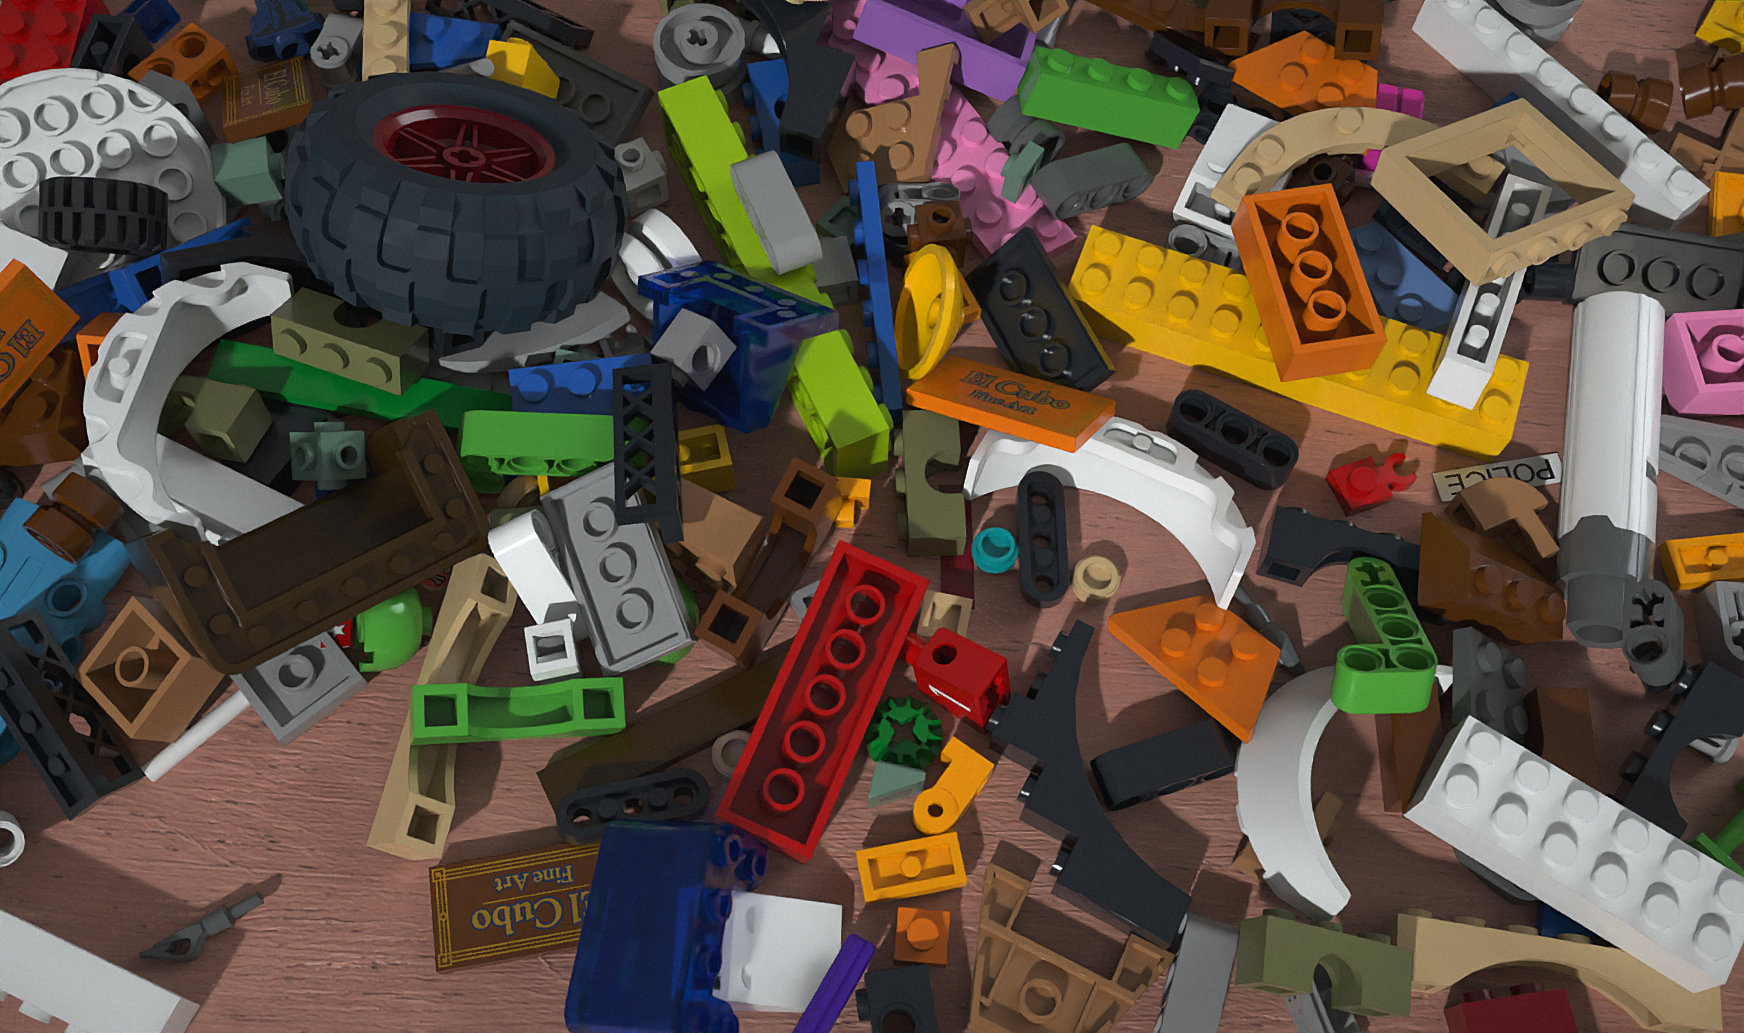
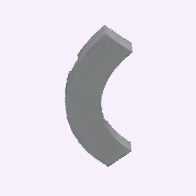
(528, 348)

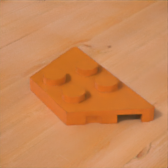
(1305, 77)
(1205, 655)

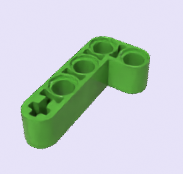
(536, 445)
(1393, 659)

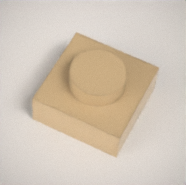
(943, 611)

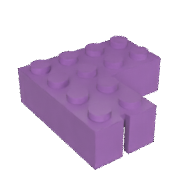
(920, 25)

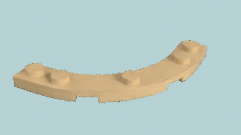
(1338, 132)

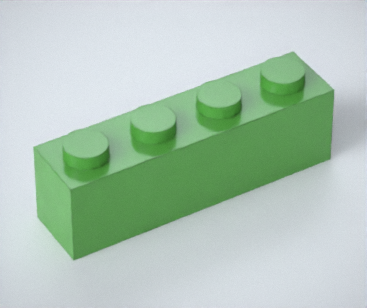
(1107, 97)

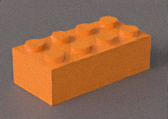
(1307, 283)

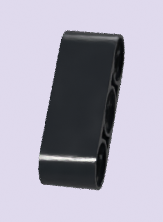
(1242, 459)
(1164, 764)

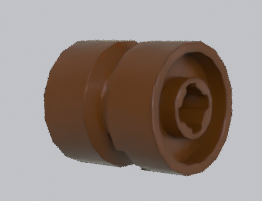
(1712, 86)
(1641, 102)
(74, 518)

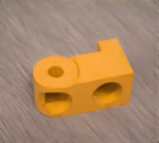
(944, 805)

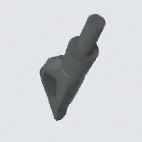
(1263, 624)
(198, 932)

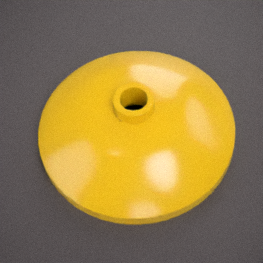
(927, 312)

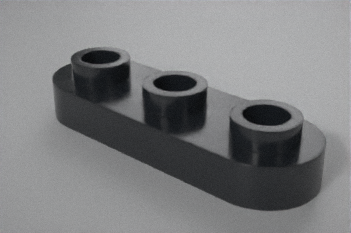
(1044, 522)
(650, 792)

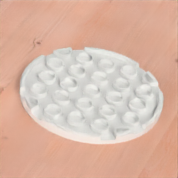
(102, 129)

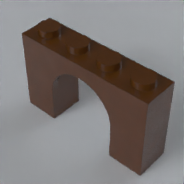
(1357, 24)
(803, 513)
(1557, 732)

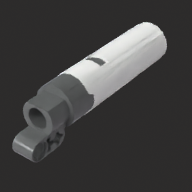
(1612, 486)

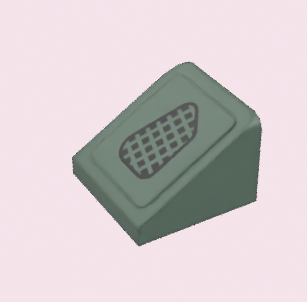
(894, 782)

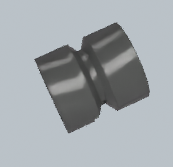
(1016, 130)

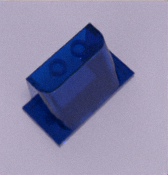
(758, 319)

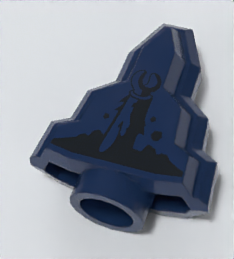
(282, 30)

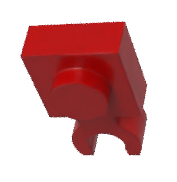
(1366, 486)

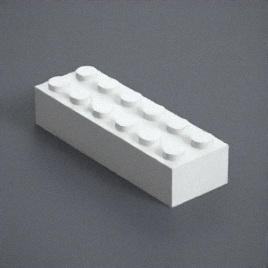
(1584, 855)

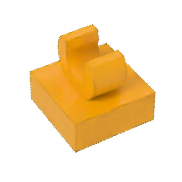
(855, 494)

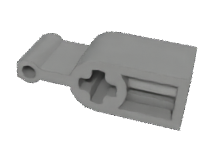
(1721, 625)

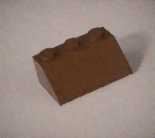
(1486, 585)

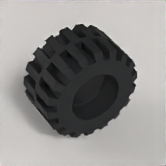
(102, 215)

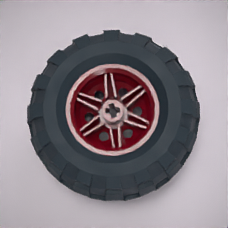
(455, 201)

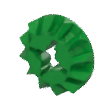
(926, 731)

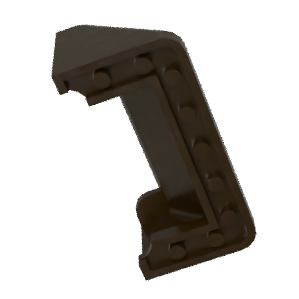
(324, 558)

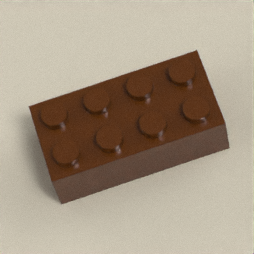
(46, 415)

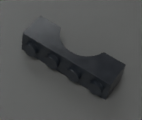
(1302, 544)
(1704, 705)

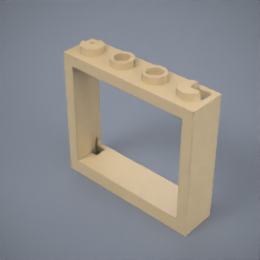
(1404, 183)

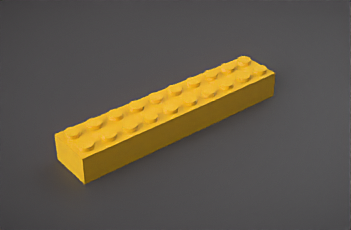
(1211, 322)

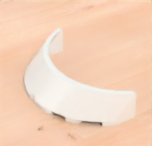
(141, 365)
(1142, 471)
(1276, 793)

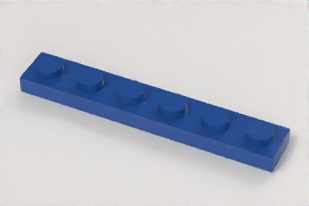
(872, 273)

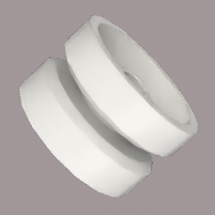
(650, 247)

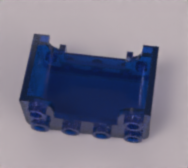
(660, 927)

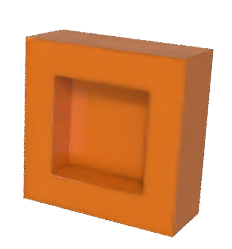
(922, 937)

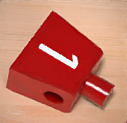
(958, 675)

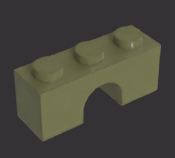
(314, 332)
(220, 416)
(932, 519)
(1364, 969)

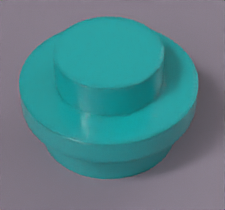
(994, 550)

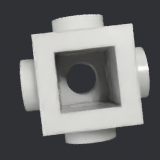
(643, 175)

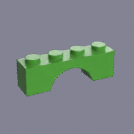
(515, 713)

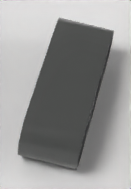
(1091, 181)

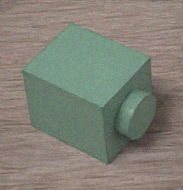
(248, 171)

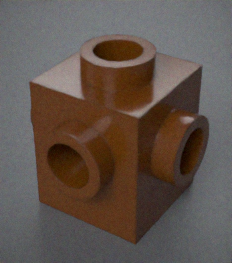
(1324, 170)
(941, 225)

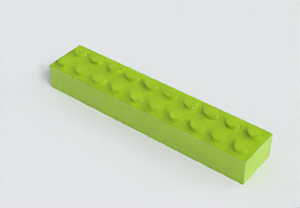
(825, 380)

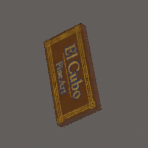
(266, 99)
(510, 905)

